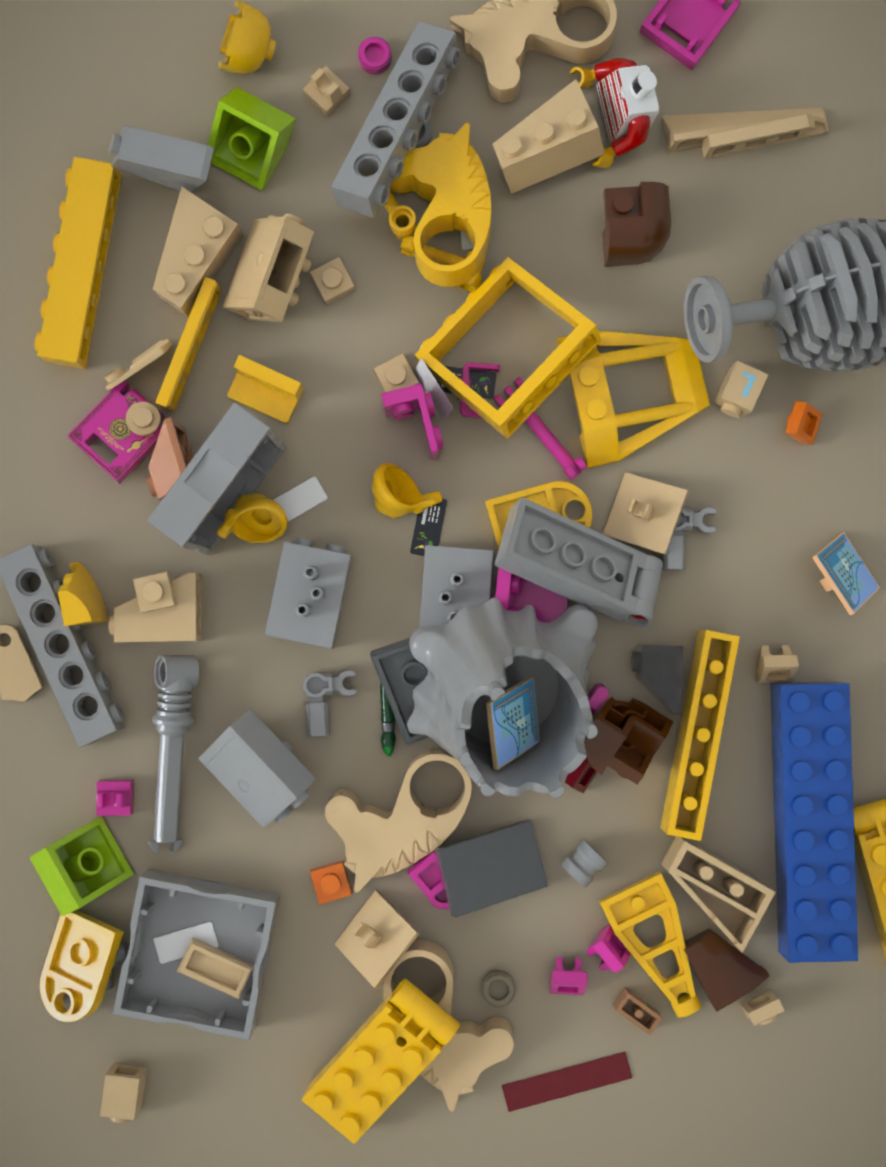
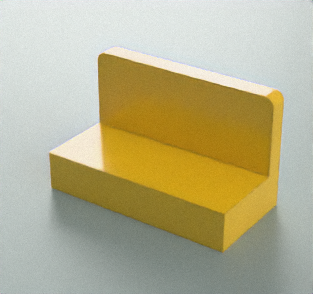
(265, 390)

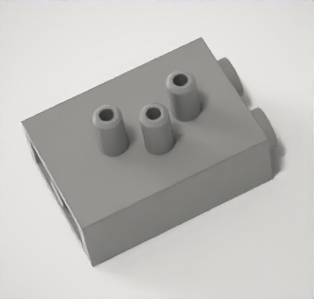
(453, 580)
(309, 593)
(258, 769)

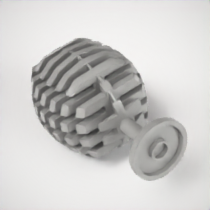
(818, 299)

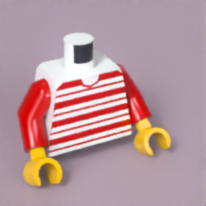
(626, 103)

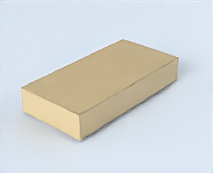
(215, 968)

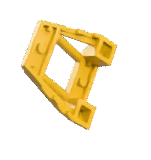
(595, 405)

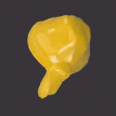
(398, 494)
(254, 519)

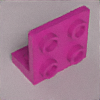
(404, 401)
(517, 593)

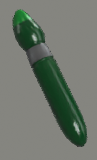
(387, 718)

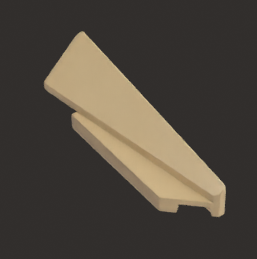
(741, 131)

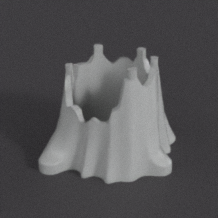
(481, 658)

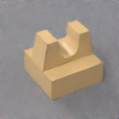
(326, 90)
(776, 668)

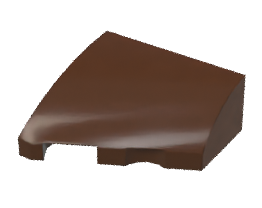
(722, 968)

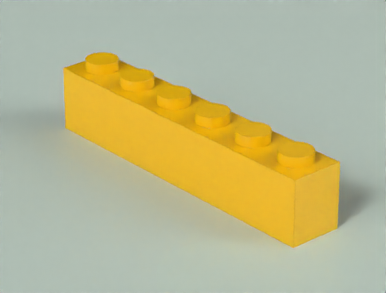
(78, 263)
(699, 734)

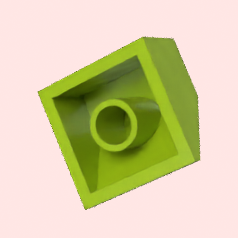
(249, 137)
(81, 866)

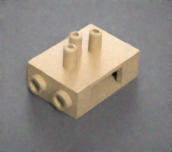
(270, 268)

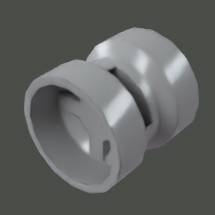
(584, 863)

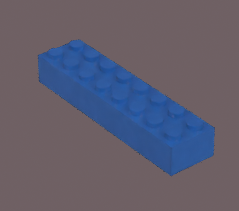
(814, 822)

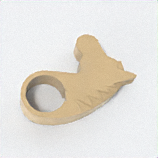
(507, 29)
(391, 840)
(472, 1046)

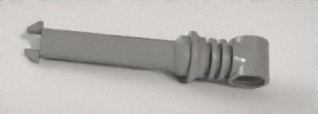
(175, 677)

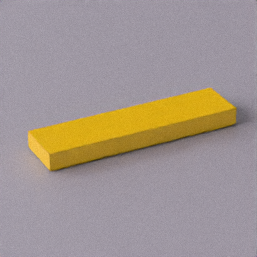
(189, 345)

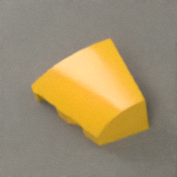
(81, 598)

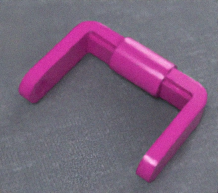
(465, 378)

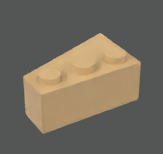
(549, 140)
(195, 248)
(721, 890)

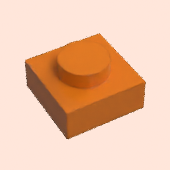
(803, 423)
(331, 882)

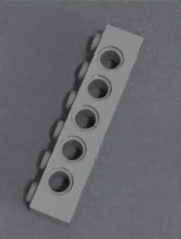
(396, 119)
(86, 727)

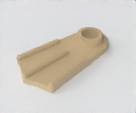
(118, 375)
(17, 671)

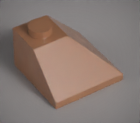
(169, 458)

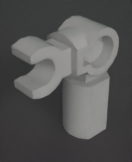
(675, 554)
(316, 711)

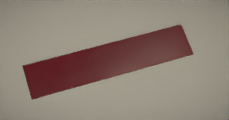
(566, 1081)

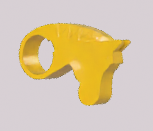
(460, 199)

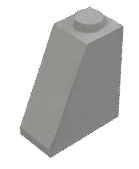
(161, 158)

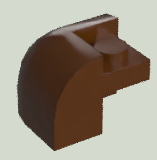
(635, 223)
(626, 738)

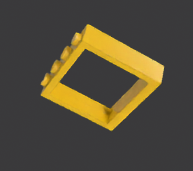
(542, 380)

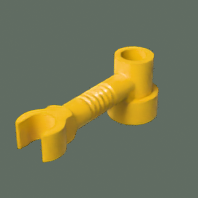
(400, 216)
(444, 258)

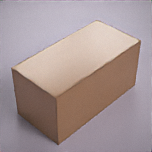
(637, 1011)

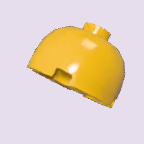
(246, 40)

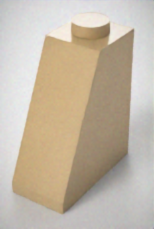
(166, 624)

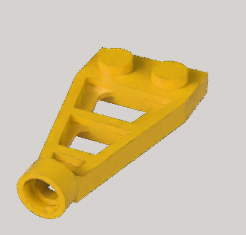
(638, 903)

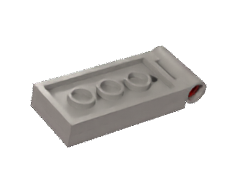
(579, 563)

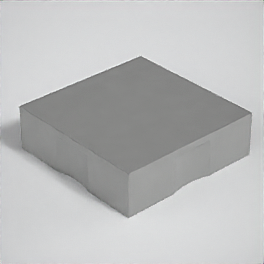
(223, 469)
(160, 994)

